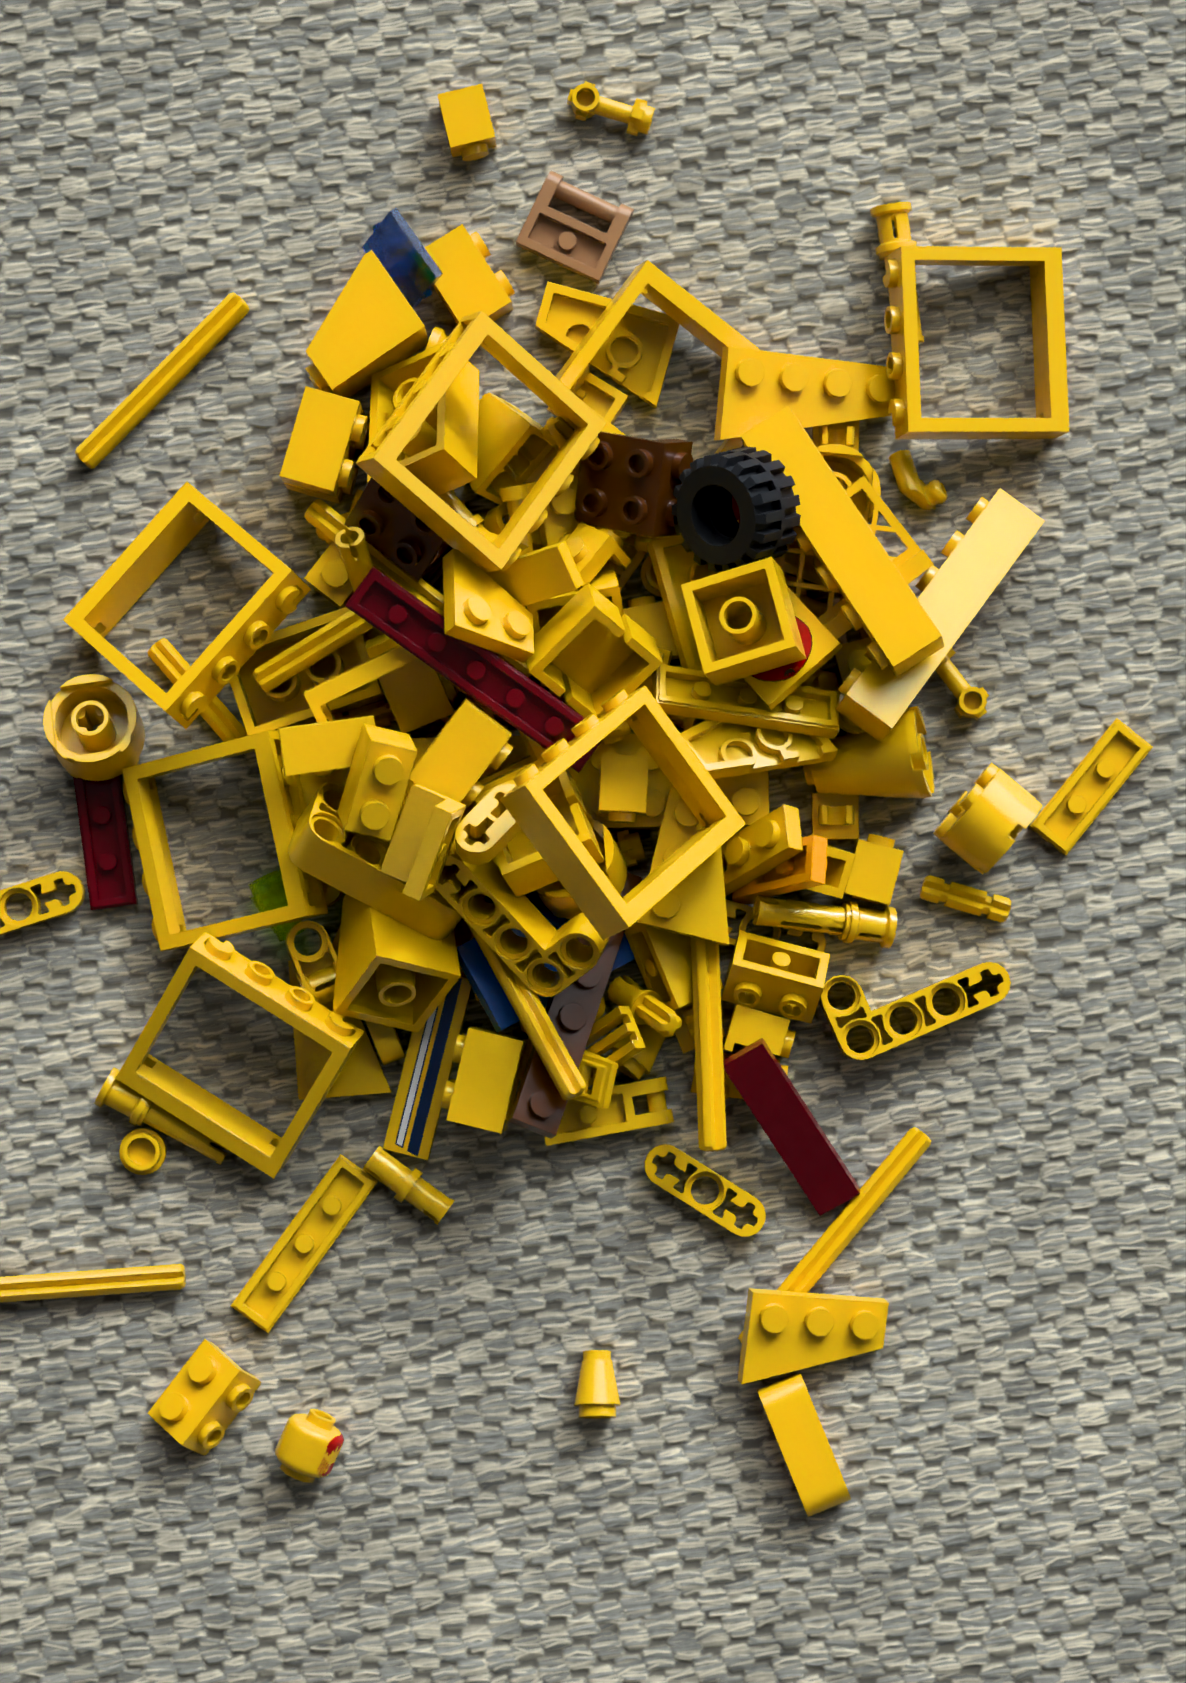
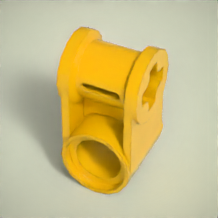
(316, 968)

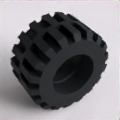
(763, 501)

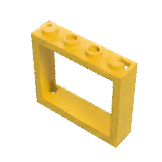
(674, 302)
(1047, 332)
(381, 454)
(145, 562)
(385, 663)
(284, 806)
(567, 854)
(203, 1109)

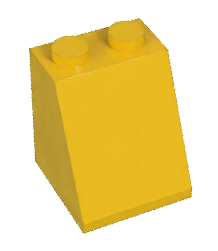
(363, 331)
(390, 970)

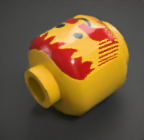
(309, 1445)

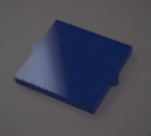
(403, 257)

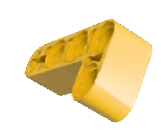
(354, 867)
(496, 919)
(918, 1003)

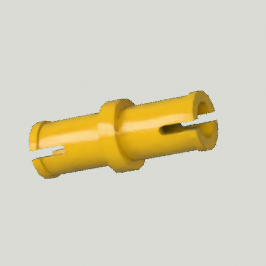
(408, 1185)

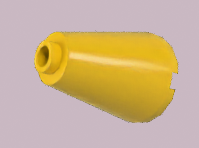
(885, 769)

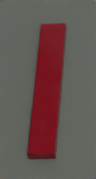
(464, 664)

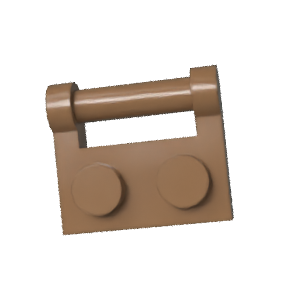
(570, 240)

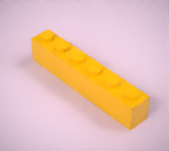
(848, 550)
(951, 599)

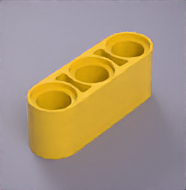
(804, 1444)

